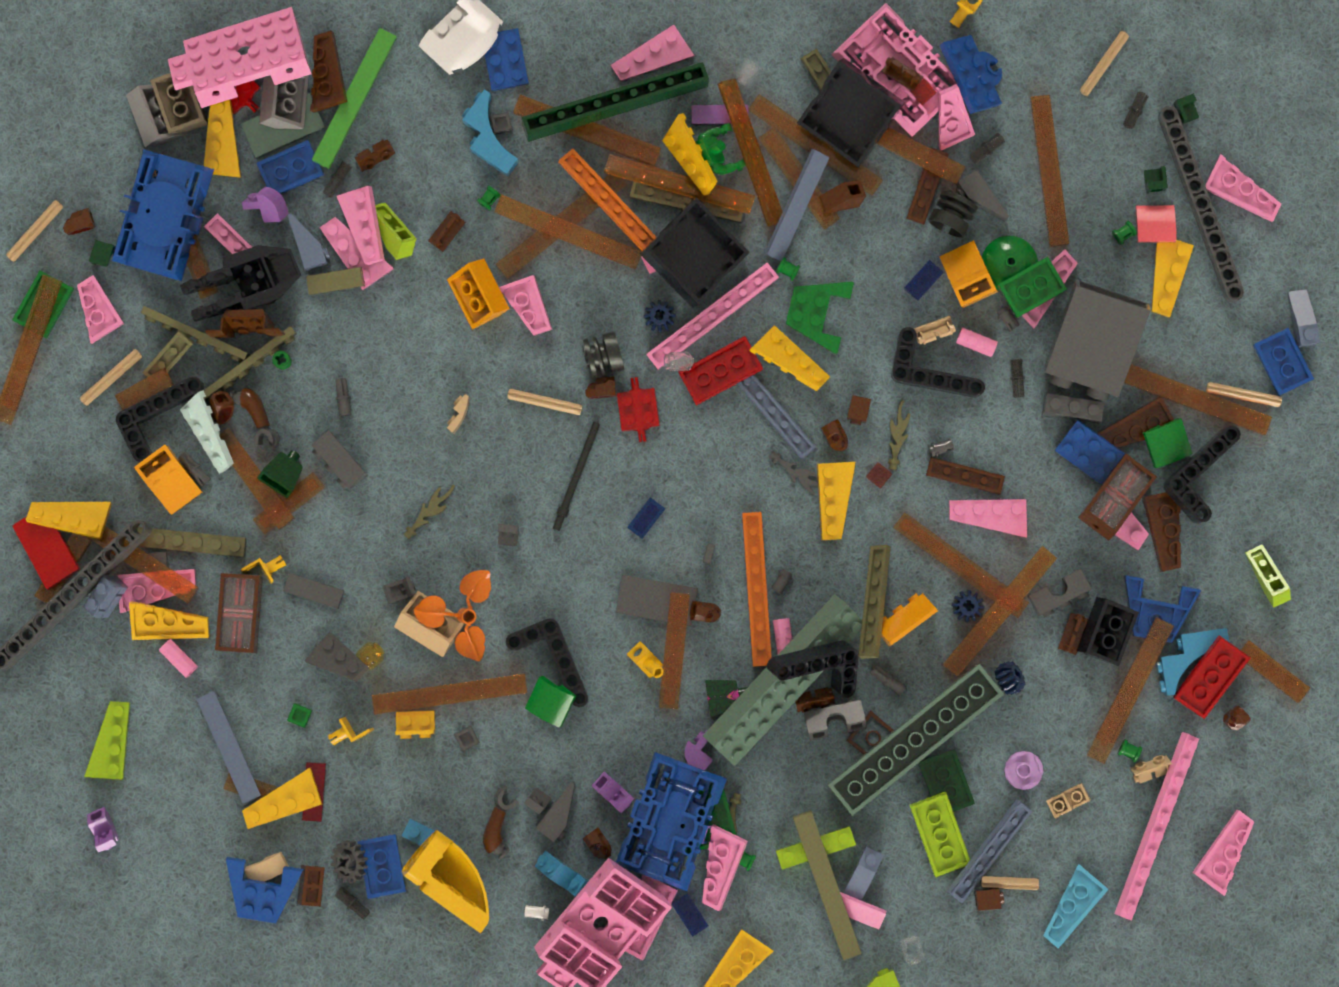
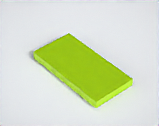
(940, 834)

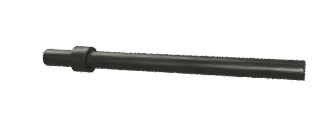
(563, 510)

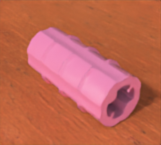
(976, 342)
(782, 633)
(178, 658)

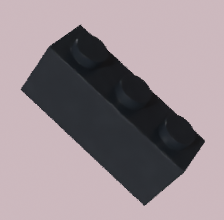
(1107, 631)

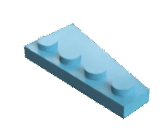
(1077, 901)

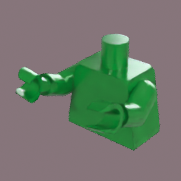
(713, 149)

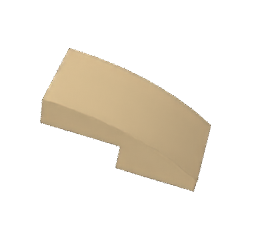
(461, 407)
(1068, 800)
(266, 869)

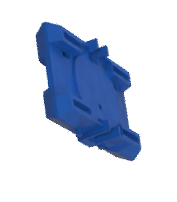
(162, 215)
(662, 820)

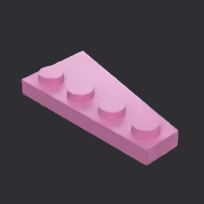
(656, 53)
(1064, 265)
(996, 515)
(145, 590)
(1221, 858)
(723, 860)
(642, 943)

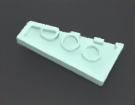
(202, 425)

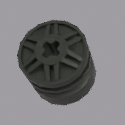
(954, 211)
(603, 354)

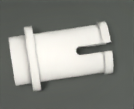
(537, 912)

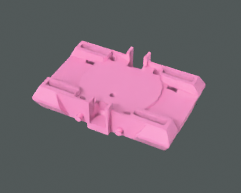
(910, 51)

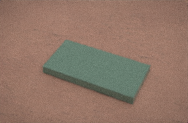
(268, 139)

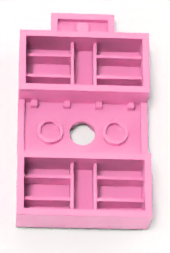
(216, 65)
(579, 951)

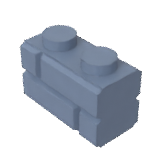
(105, 596)

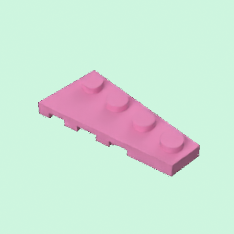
(1235, 187)
(363, 222)
(346, 247)

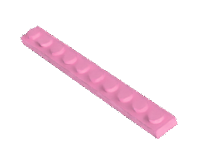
(1156, 826)

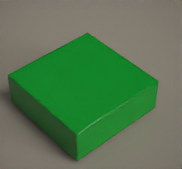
(299, 715)

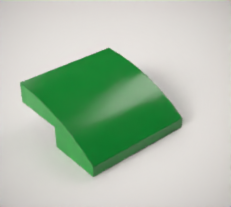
(1167, 443)
(550, 701)

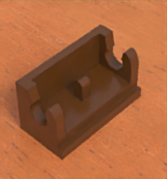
(311, 885)

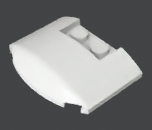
(462, 36)

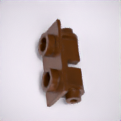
(902, 73)
(382, 151)
(446, 231)
(1073, 633)
(823, 698)

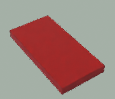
(721, 370)
(47, 552)
(1211, 677)

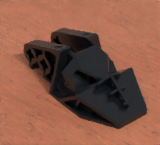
(261, 274)

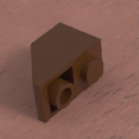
(843, 197)

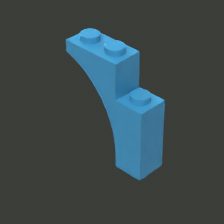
(486, 144)
(1191, 646)
(561, 873)

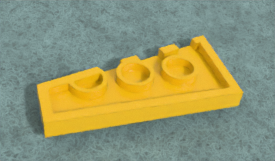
(689, 155)
(834, 494)

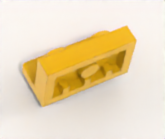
(415, 723)

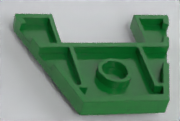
(809, 311)

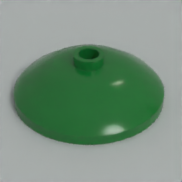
(1004, 248)

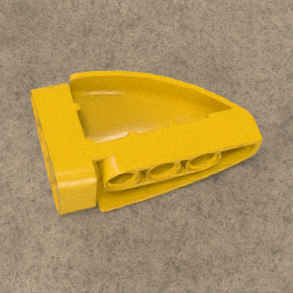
(449, 879)

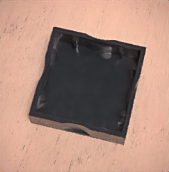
(851, 112)
(694, 253)

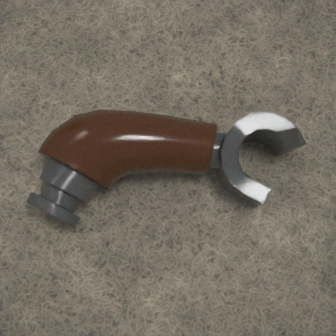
(252, 403)
(492, 835)

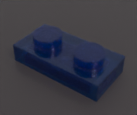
(923, 280)
(646, 518)
(690, 914)

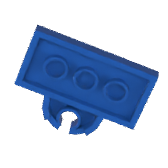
(973, 73)

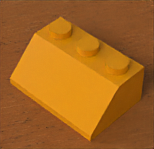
(478, 293)
(906, 618)

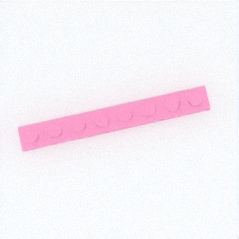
(714, 314)

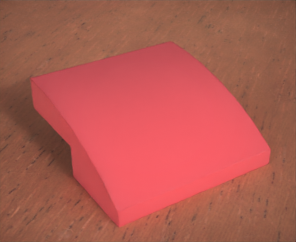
(1156, 223)

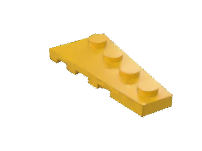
(221, 141)
(1169, 270)
(781, 351)
(73, 517)
(163, 623)
(290, 798)
(739, 960)

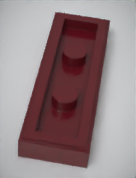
(319, 773)

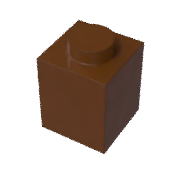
(858, 410)
(989, 899)

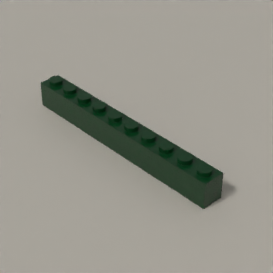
(615, 101)

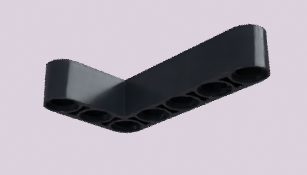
(928, 374)
(152, 411)
(1197, 469)
(557, 655)
(837, 656)

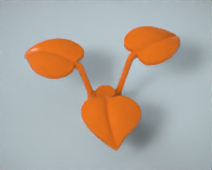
(431, 613)

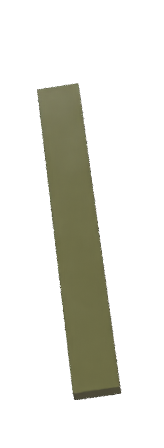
(827, 885)

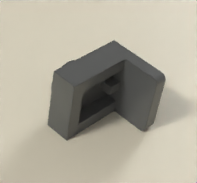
(399, 590)

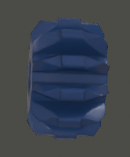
(667, 314)
(963, 610)
(1010, 678)

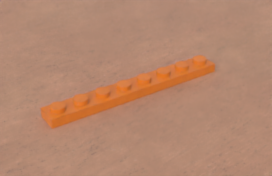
(606, 199)
(756, 588)

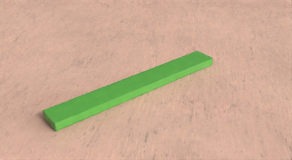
(356, 96)

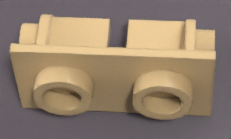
(929, 331)
(1143, 770)

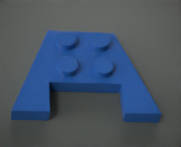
(1151, 609)
(258, 898)

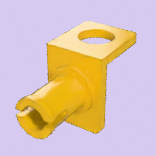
(964, 9)
(267, 568)
(646, 661)
(346, 731)

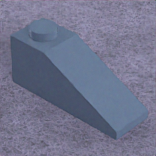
(310, 249)
(1303, 319)
(863, 873)

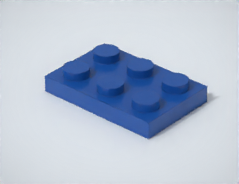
(506, 61)
(290, 168)
(1283, 362)
(1089, 451)
(384, 866)

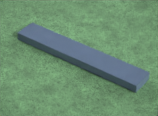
(796, 205)
(777, 416)
(229, 747)
(989, 851)

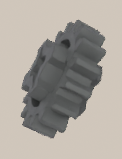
(349, 861)

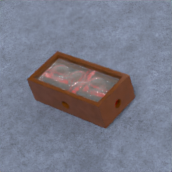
(1117, 497)
(238, 613)

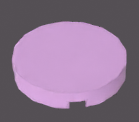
(1019, 766)

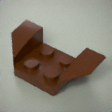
(244, 323)

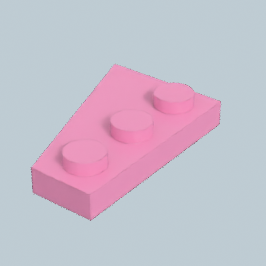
(953, 118)
(99, 312)

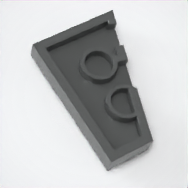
(337, 658)

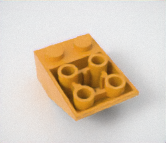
(968, 274)
(168, 479)

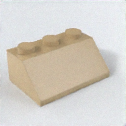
(435, 639)

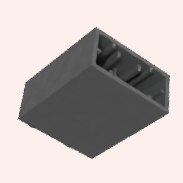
(1096, 340)

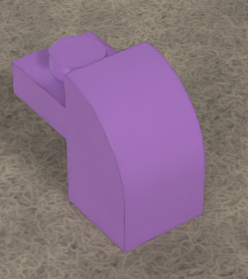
(270, 203)
(694, 755)
(613, 792)
(102, 829)

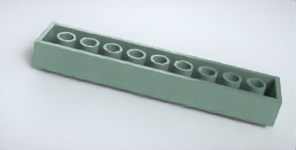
(768, 696)
(915, 739)

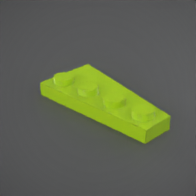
(110, 747)

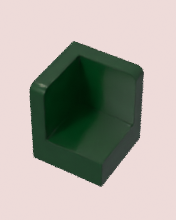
(1186, 108)
(1156, 180)
(101, 253)

